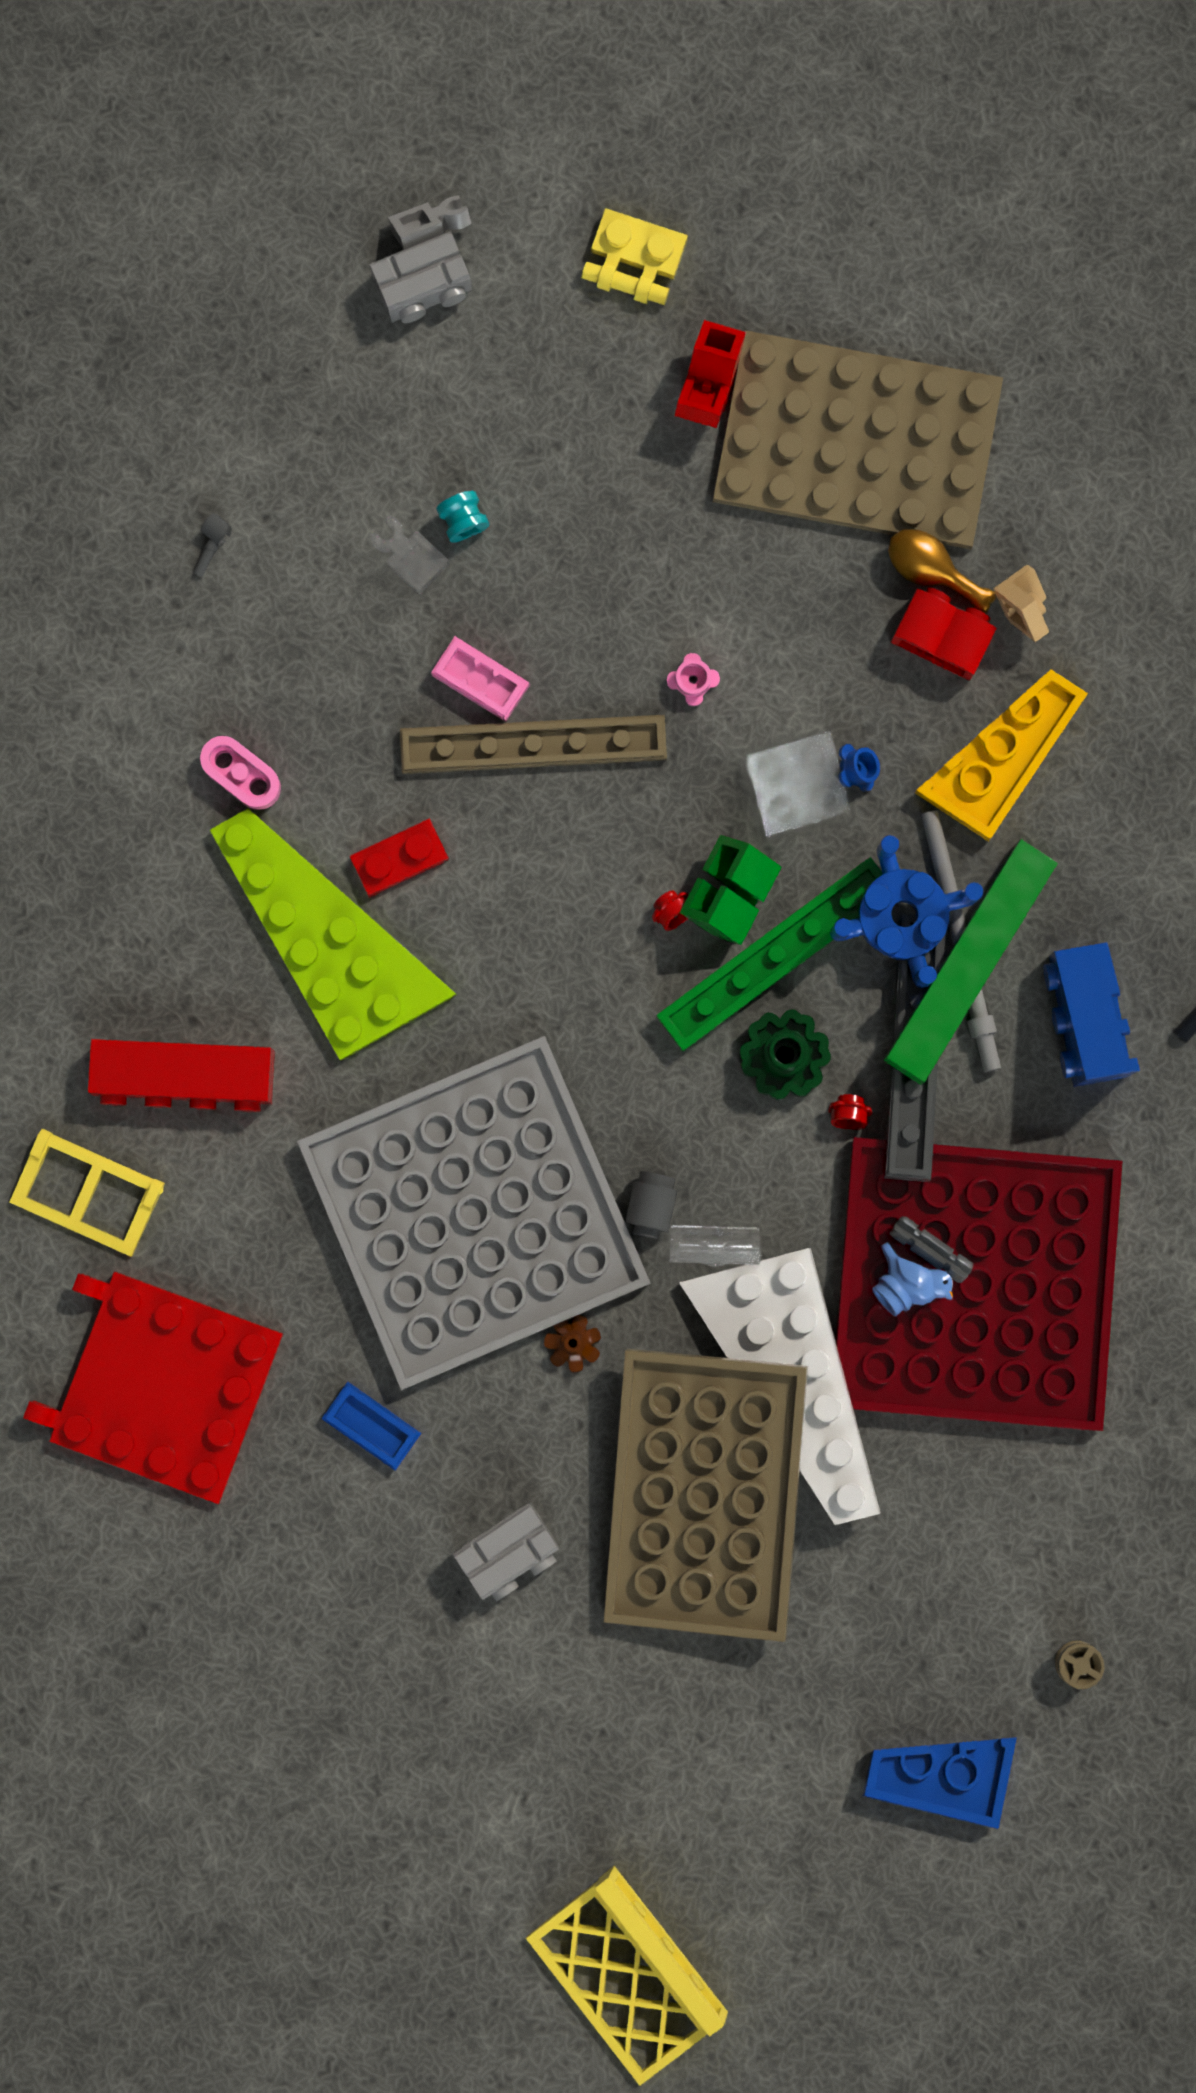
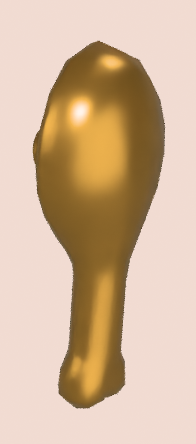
(926, 562)

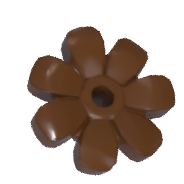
(584, 1347)

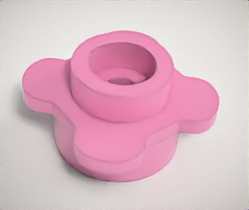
(690, 667)

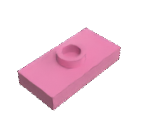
(480, 679)

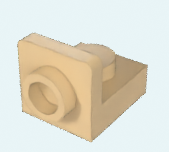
(1022, 602)

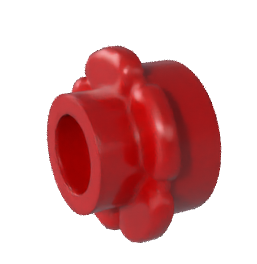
(668, 907)
(849, 1108)

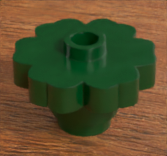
(808, 1050)

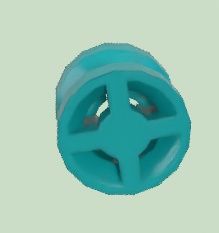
(462, 516)

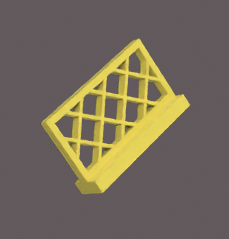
(663, 1961)

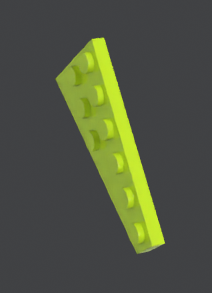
(340, 958)

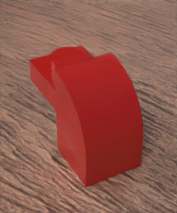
(710, 374)

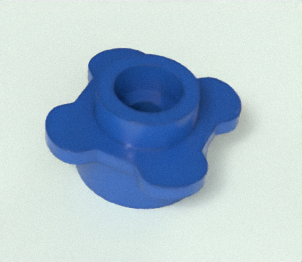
(858, 767)

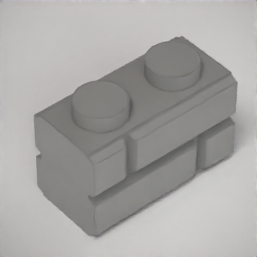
(421, 278)
(507, 1552)

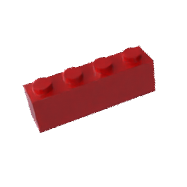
(181, 1072)

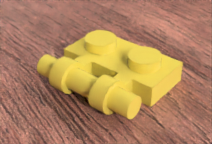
(638, 245)

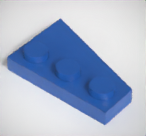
(945, 1779)

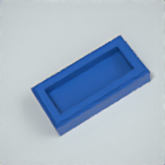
(371, 1426)

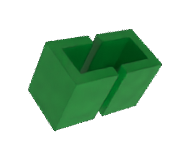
(741, 870)

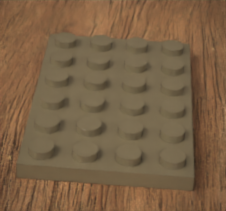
(857, 439)
(705, 1494)

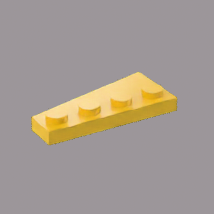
(995, 767)

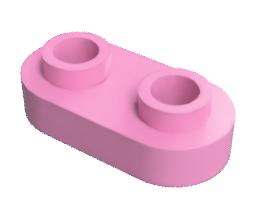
(241, 773)

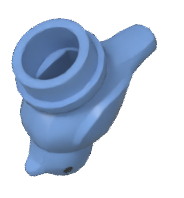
(910, 1284)

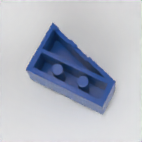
(1089, 1015)

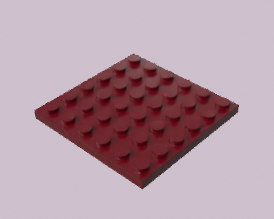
(1028, 1321)

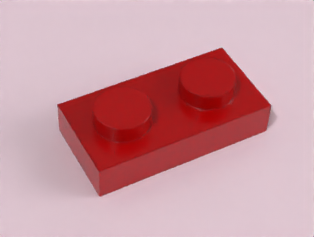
(399, 857)

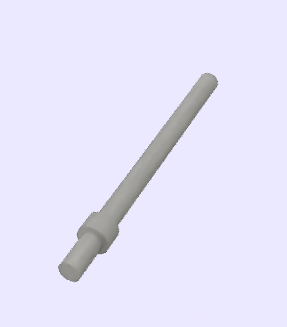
(981, 1024)

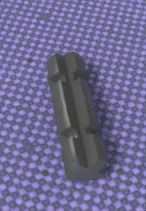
(931, 1249)

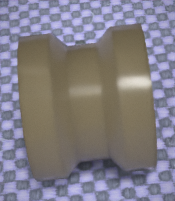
(1086, 1668)

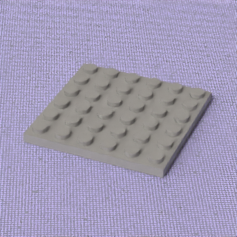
(473, 1212)

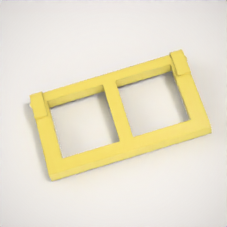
(43, 1142)

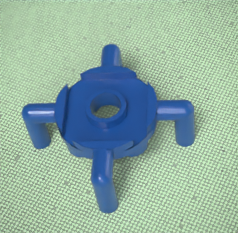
(923, 895)

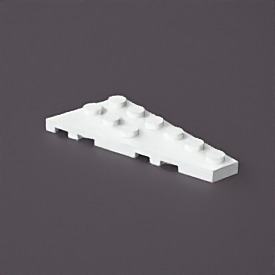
(781, 1317)

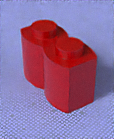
(944, 633)

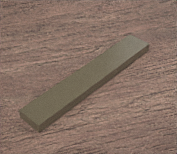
(533, 744)

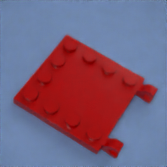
(162, 1386)

